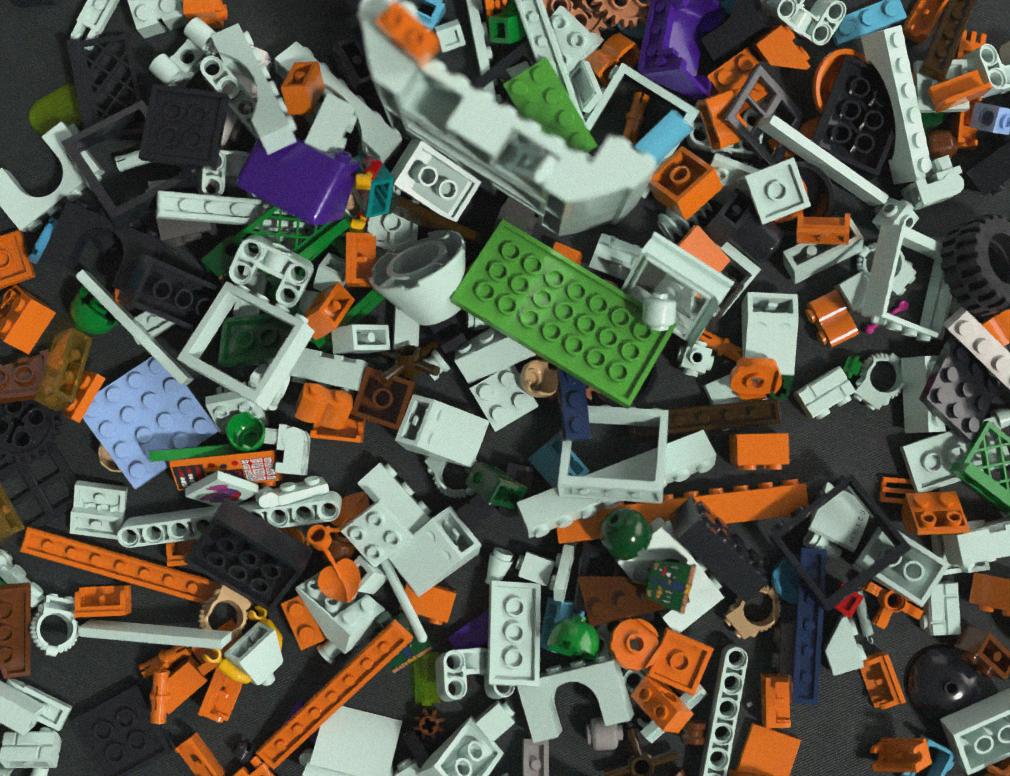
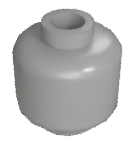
(602, 736)

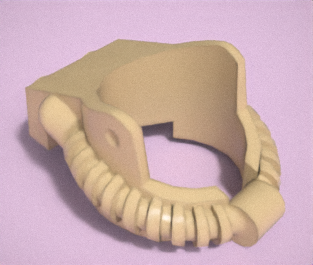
(224, 594)
(745, 627)

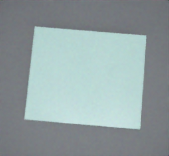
(356, 743)

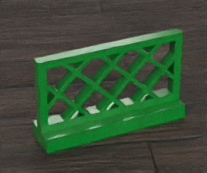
(307, 247)
(982, 481)

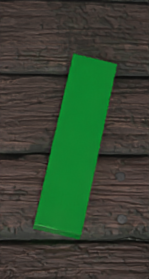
(191, 452)

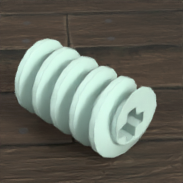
(672, 223)

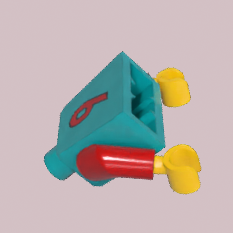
(372, 191)

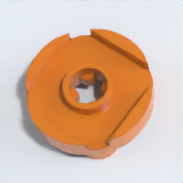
(763, 369)
(647, 641)

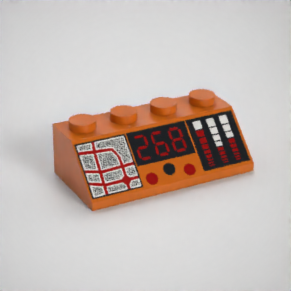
(253, 467)

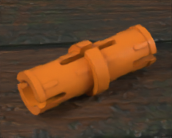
(635, 117)
(721, 346)
(164, 659)
(159, 696)

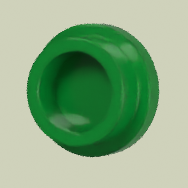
(852, 366)

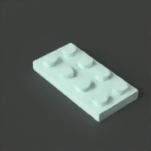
(932, 458)
(514, 634)

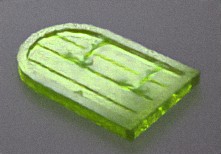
(56, 107)

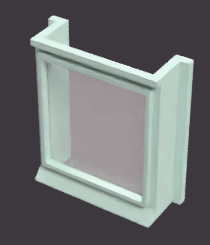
(686, 280)

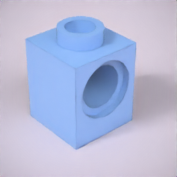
(990, 118)

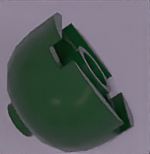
(625, 533)

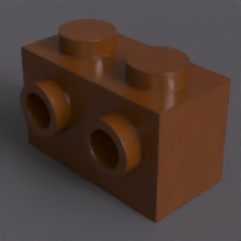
(984, 652)

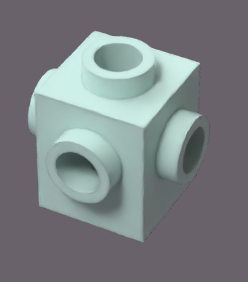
(896, 213)
(687, 363)

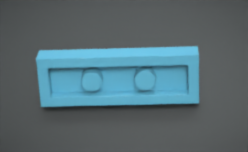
(868, 21)

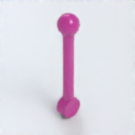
(902, 306)

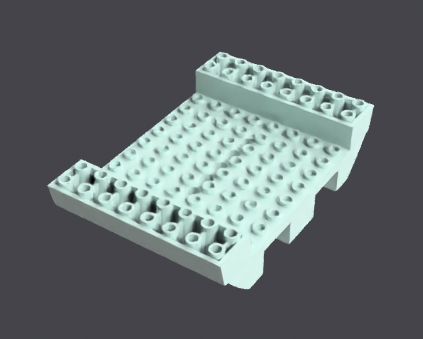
(484, 135)

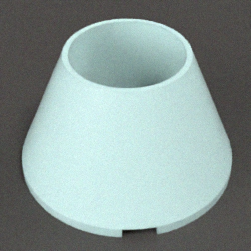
(422, 276)

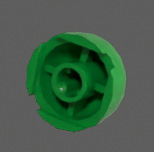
(89, 314)
(574, 638)

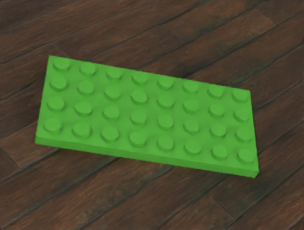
(561, 313)

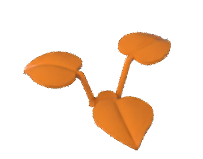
(342, 578)

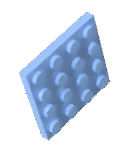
(146, 413)

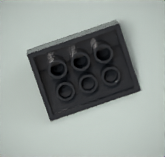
(857, 119)
(248, 555)

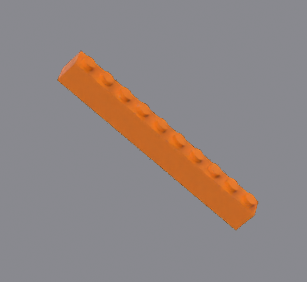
(731, 506)

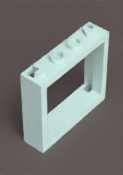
(616, 76)
(881, 281)
(280, 365)
(618, 488)

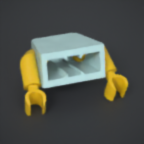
(254, 654)

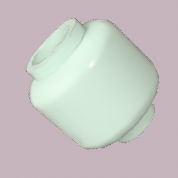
(659, 311)

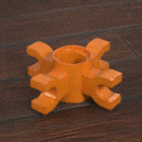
(885, 611)

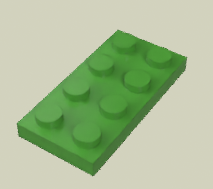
(545, 101)

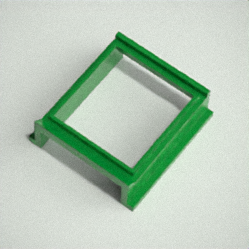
(354, 316)

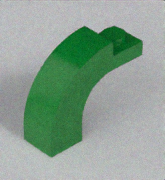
(507, 25)

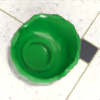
(245, 432)

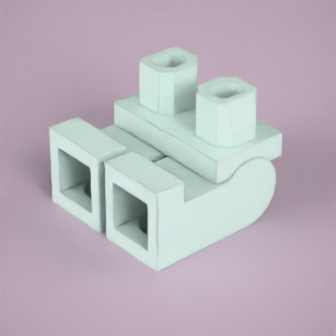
(937, 187)
(296, 448)

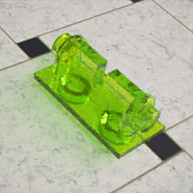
(426, 679)

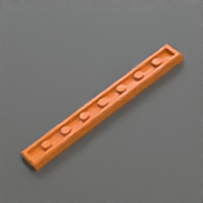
(118, 565)
(334, 694)

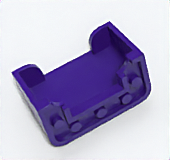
(674, 44)
(301, 180)

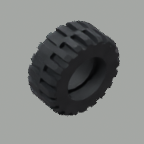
(979, 264)

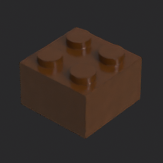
(383, 402)

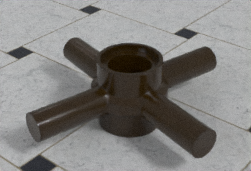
(409, 361)
(638, 754)

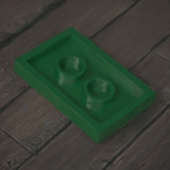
(252, 339)

